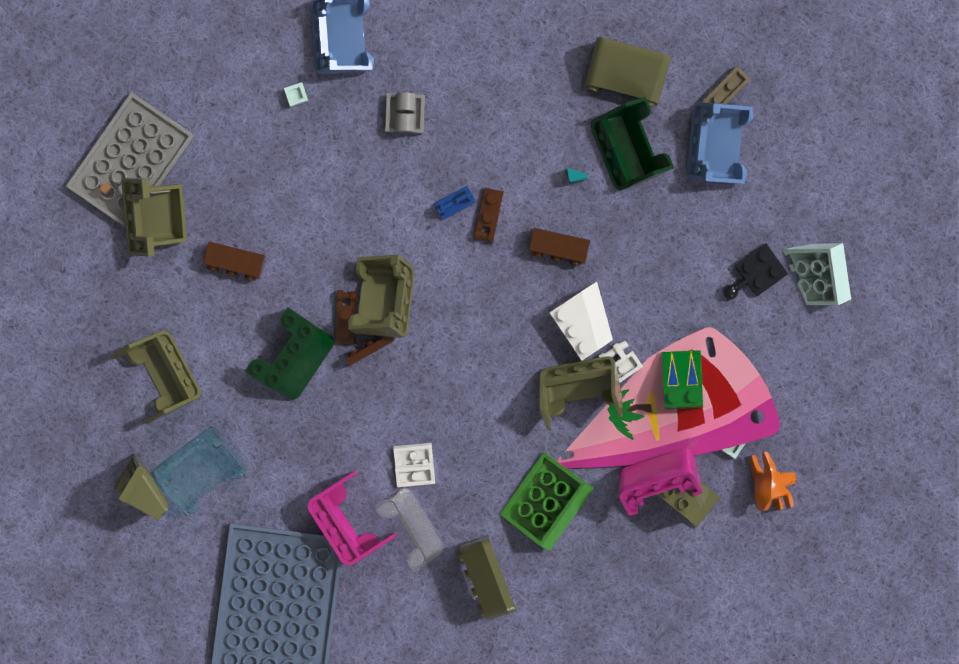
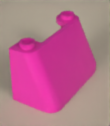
(657, 476)

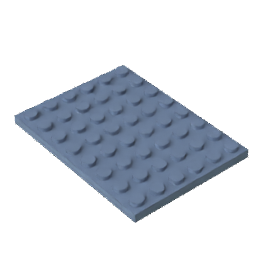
(276, 597)

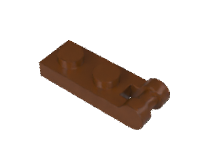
(489, 214)
(343, 335)
(371, 347)

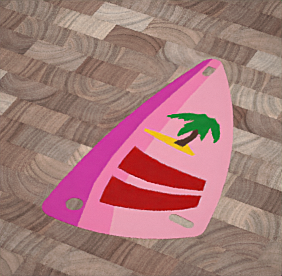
(649, 430)

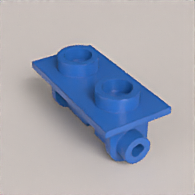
(454, 202)

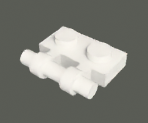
(627, 364)

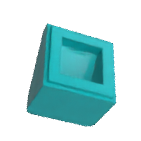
(576, 176)

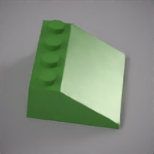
(546, 501)

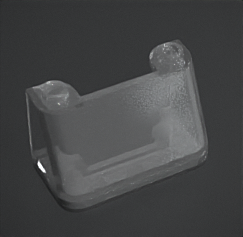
(417, 524)

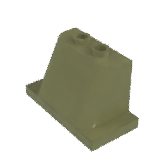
(152, 215)
(140, 489)
(691, 507)

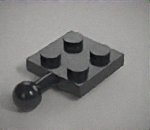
(759, 272)

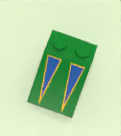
(682, 379)

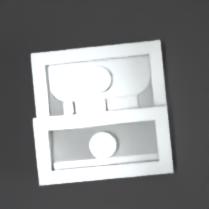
(415, 473)

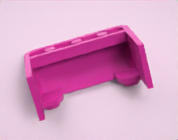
(336, 527)

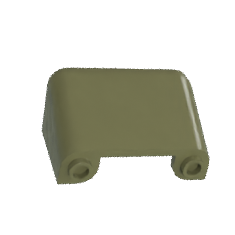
(627, 70)
(384, 296)

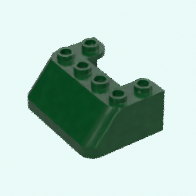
(627, 146)
(298, 358)

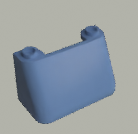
(339, 36)
(717, 142)

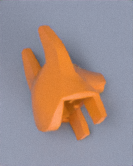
(770, 484)

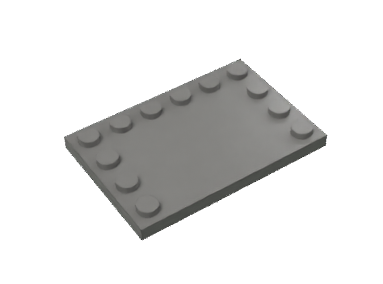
(134, 145)

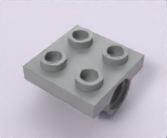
(405, 113)

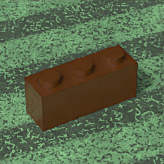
(559, 246)
(234, 260)

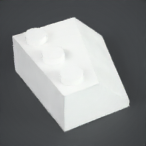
(584, 322)

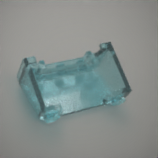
(198, 469)

